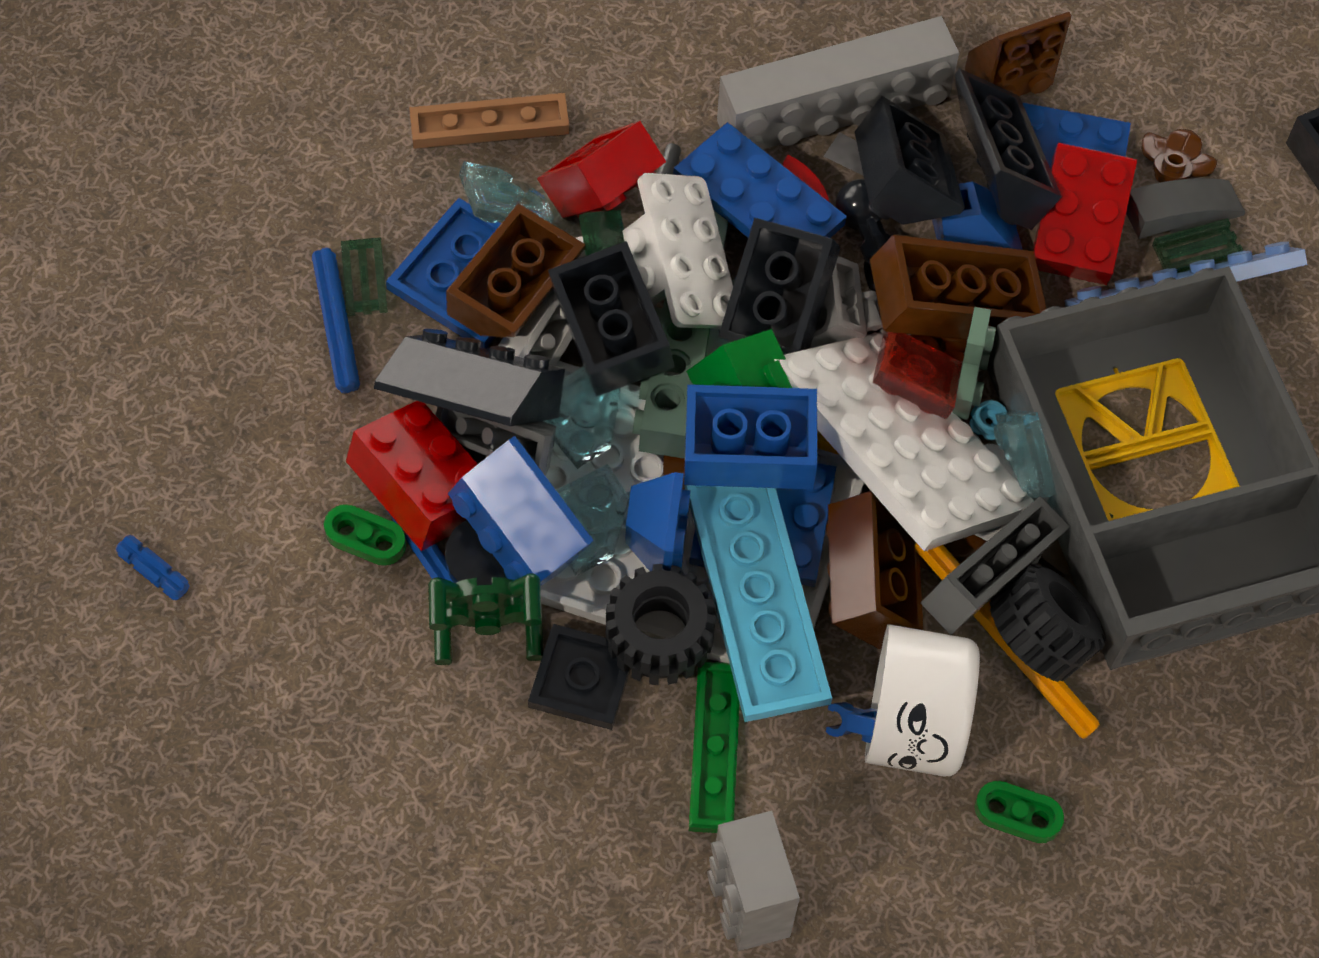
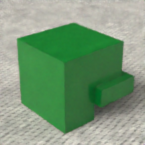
(743, 364)

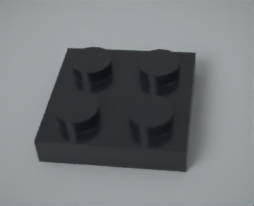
(578, 678)

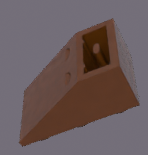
(1022, 58)

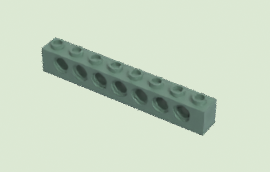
(661, 429)

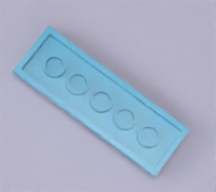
(759, 600)

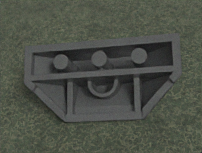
(483, 436)

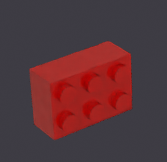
(601, 171)
(1086, 224)
(410, 469)

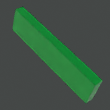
(714, 748)

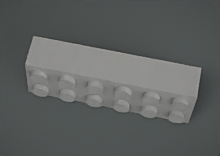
(839, 84)

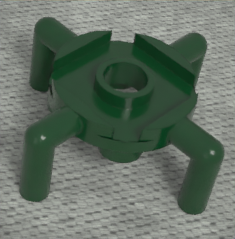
(486, 610)

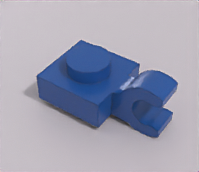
(853, 721)

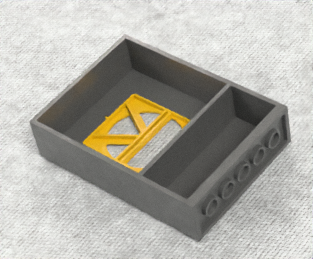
(1199, 567)

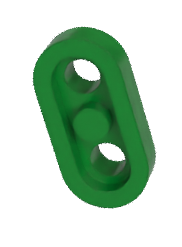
(366, 536)
(1019, 809)

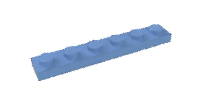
(1242, 264)

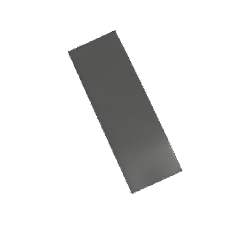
(1181, 205)

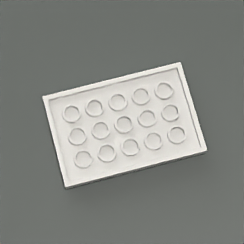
(916, 463)

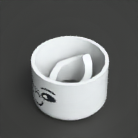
(923, 701)

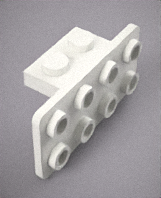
(681, 250)

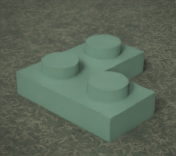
(975, 357)

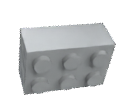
(753, 880)

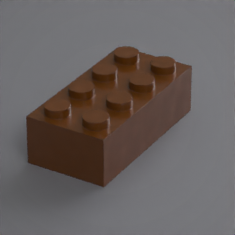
(936, 284)

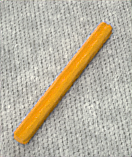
(1057, 693)

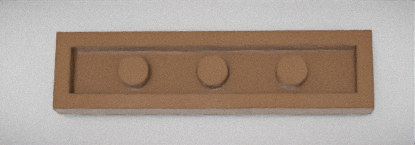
(489, 120)

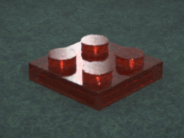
(917, 373)

